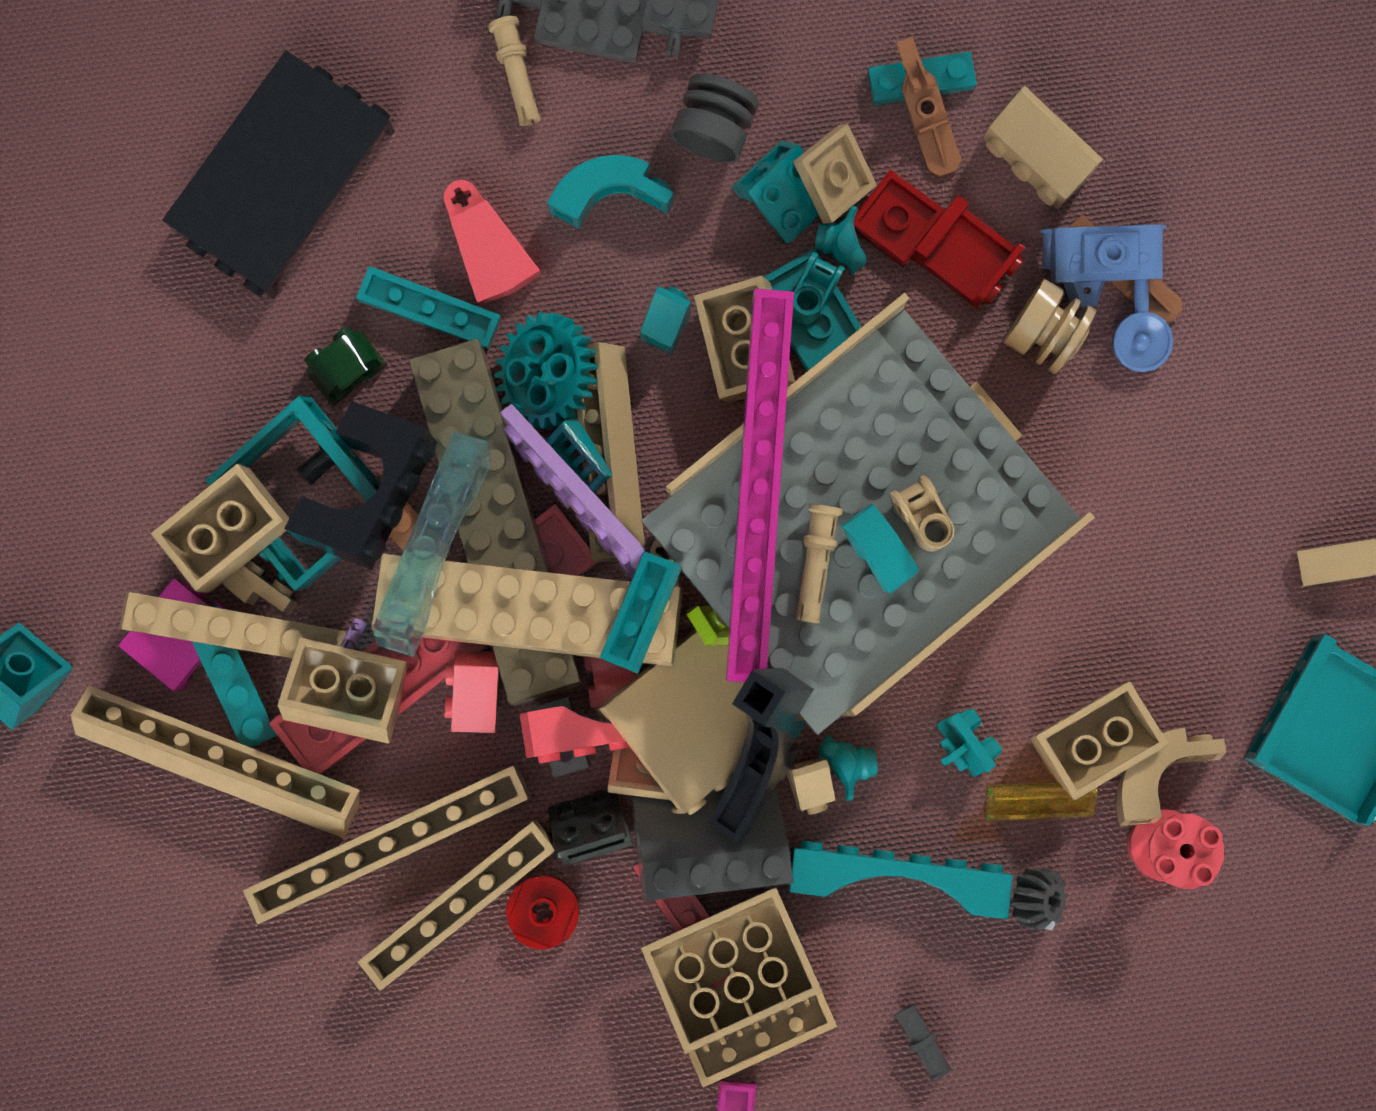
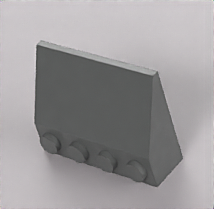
(691, 857)

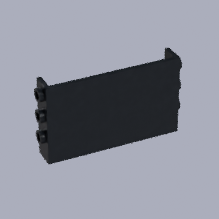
(276, 172)

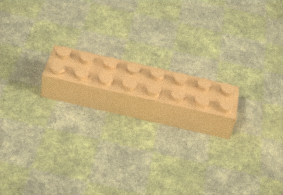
(531, 610)

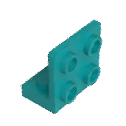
(779, 191)

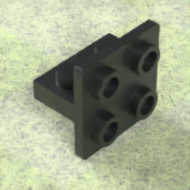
(588, 827)

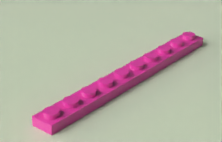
(759, 483)

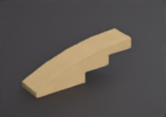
(1338, 562)

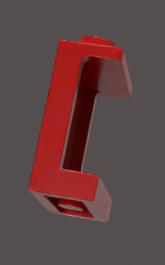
(967, 254)

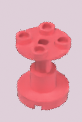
(1177, 849)

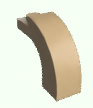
(1138, 787)

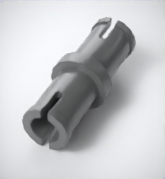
(923, 1042)

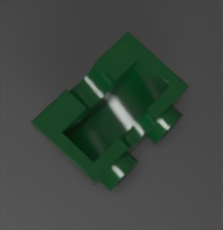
(343, 364)

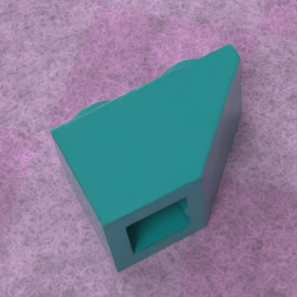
(666, 319)

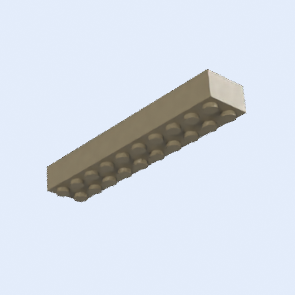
(500, 522)

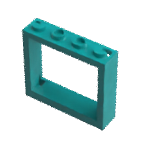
(345, 457)

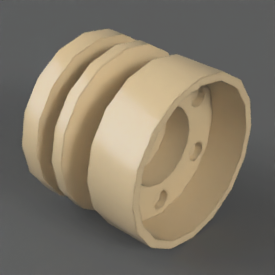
(1050, 326)

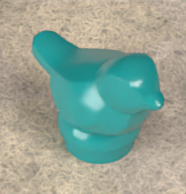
(842, 242)
(848, 763)

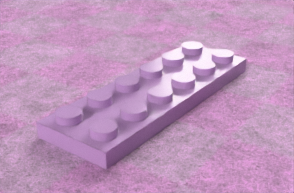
(572, 491)

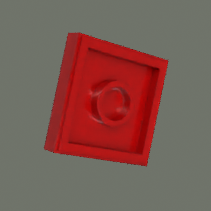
(896, 218)

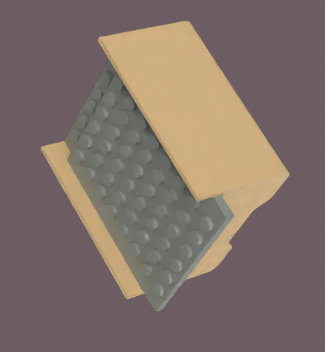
(852, 434)

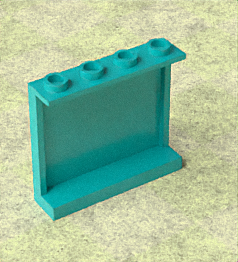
(1324, 731)

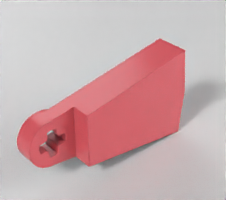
(489, 250)

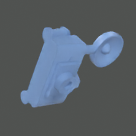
(1114, 253)

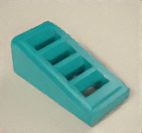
(574, 431)

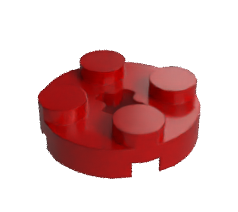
(552, 930)

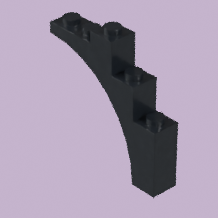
(772, 709)

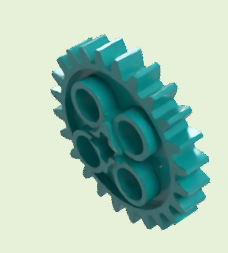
(536, 369)

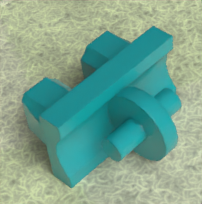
(964, 747)

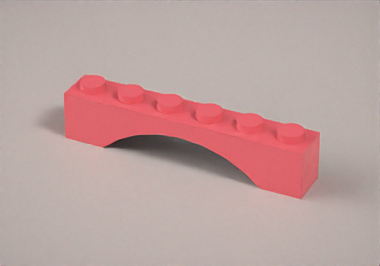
(562, 730)

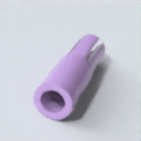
(353, 634)

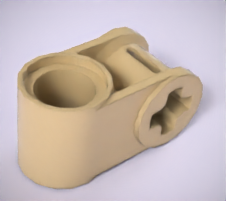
(923, 511)

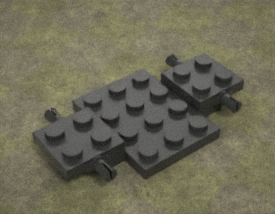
(616, 26)

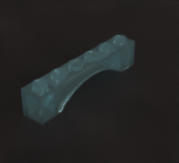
(416, 577)

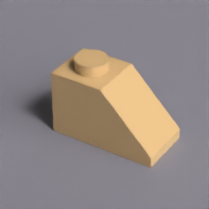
(811, 785)

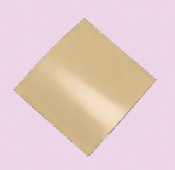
(755, 1010)

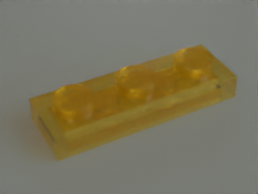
(1035, 802)

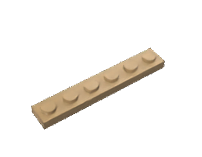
(219, 626)

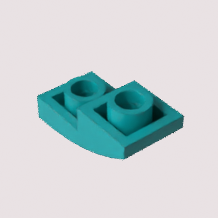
(880, 547)

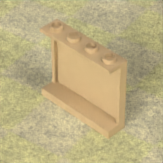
(683, 722)

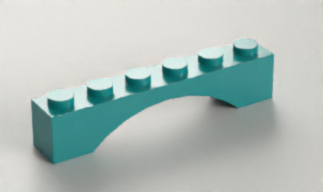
(824, 871)

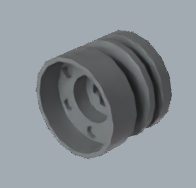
(714, 118)

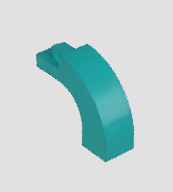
(605, 177)

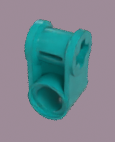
(816, 284)

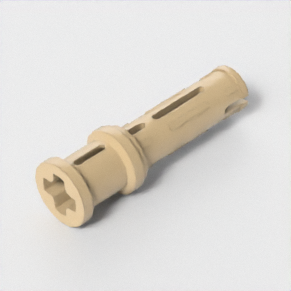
(512, 55)
(819, 545)

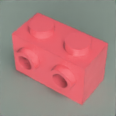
(474, 691)

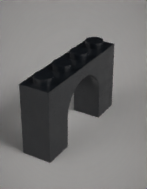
(363, 531)

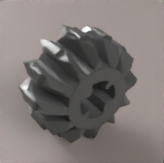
(1039, 899)

